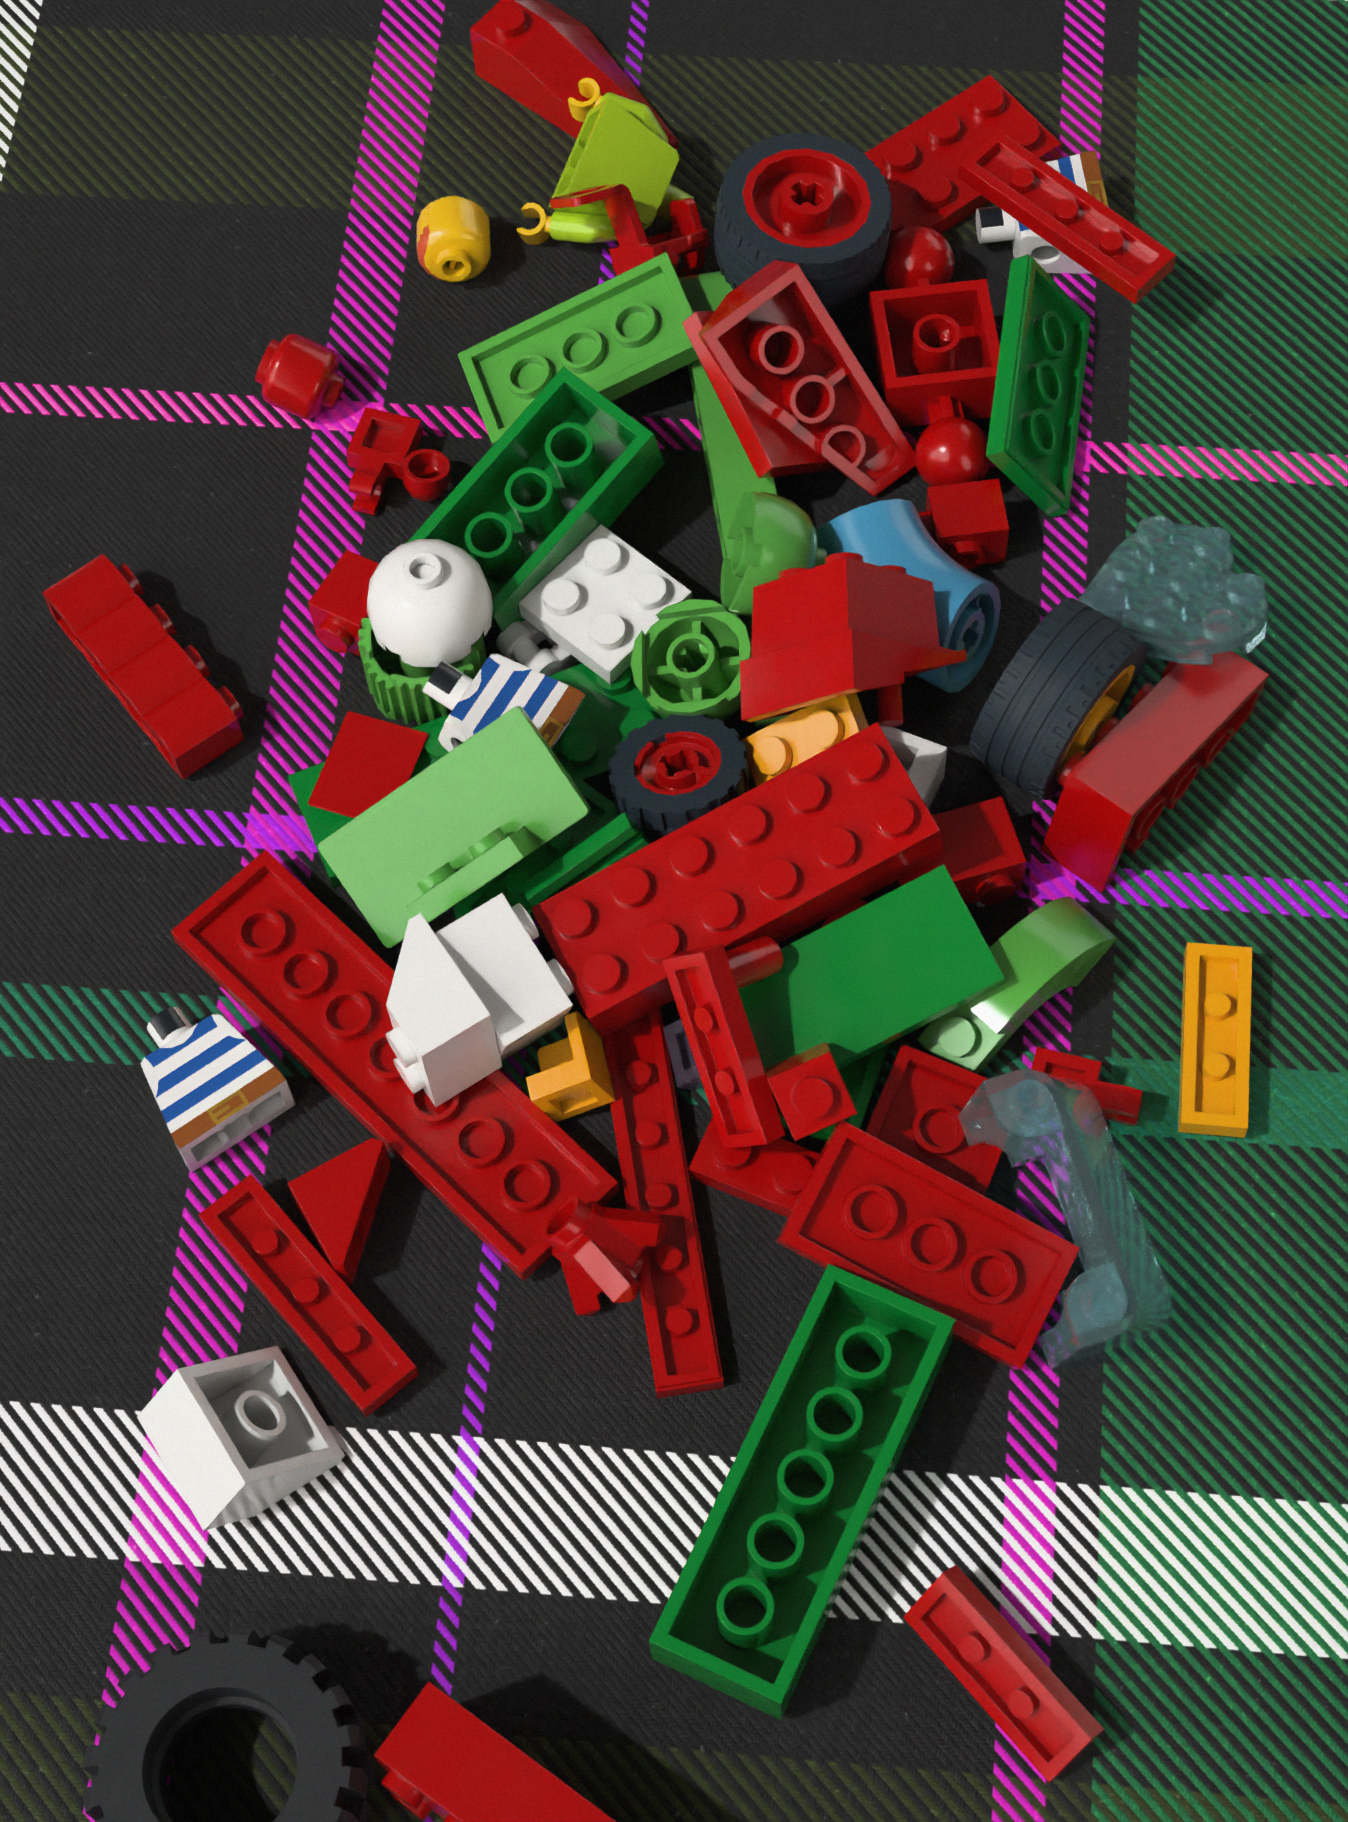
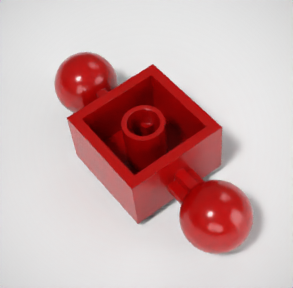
(935, 354)

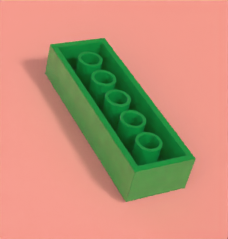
(802, 1491)

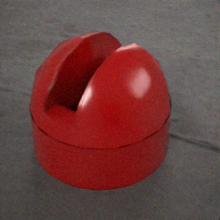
(426, 474)

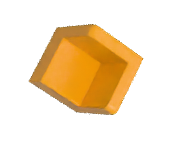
(572, 1072)

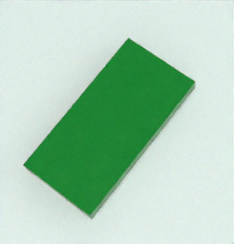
(1038, 387)
(873, 975)

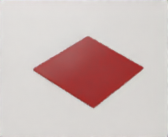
(366, 764)

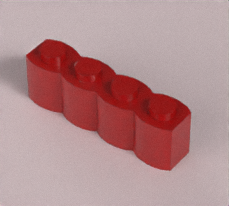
(145, 666)

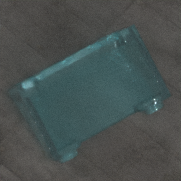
(1060, 1120)

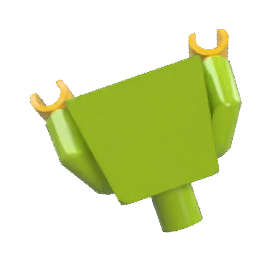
(615, 146)

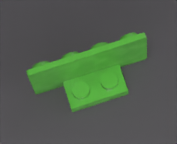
(454, 826)

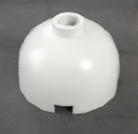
(429, 602)

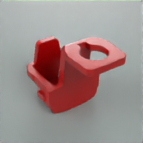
(685, 240)

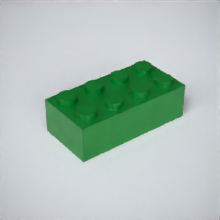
(545, 489)

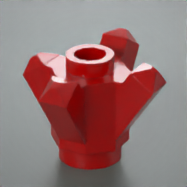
(601, 1250)

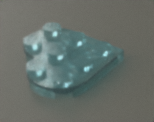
(1180, 592)

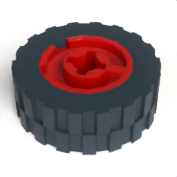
(677, 772)

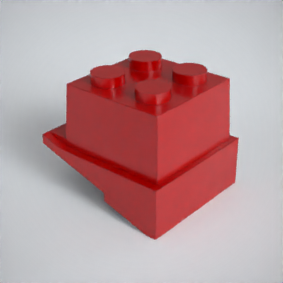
(839, 635)

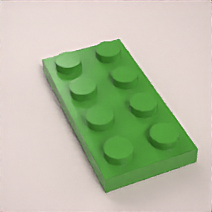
(606, 336)

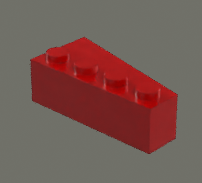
(1147, 762)

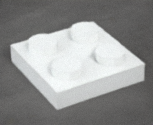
(601, 602)

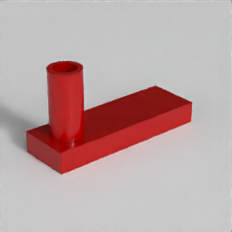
(720, 1036)

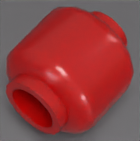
(300, 376)

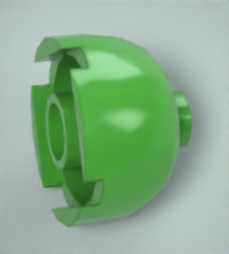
(768, 538)
(692, 660)

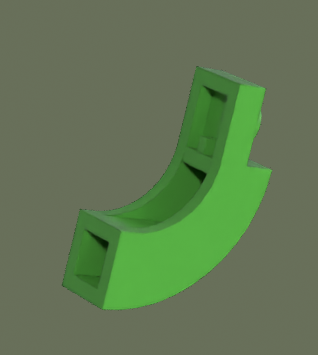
(1038, 959)

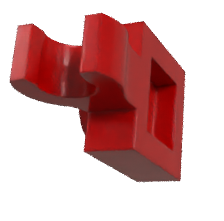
(378, 452)
(1116, 1101)

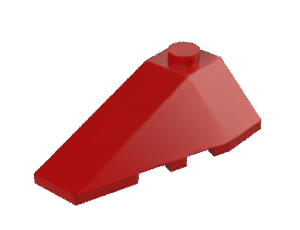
(541, 56)
(797, 368)

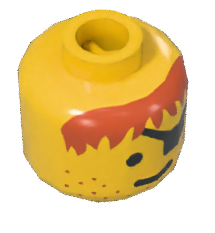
(455, 236)

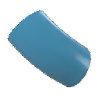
(964, 602)

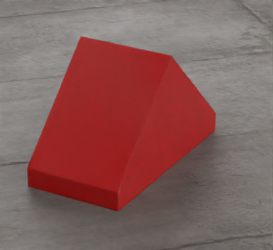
(342, 1202)

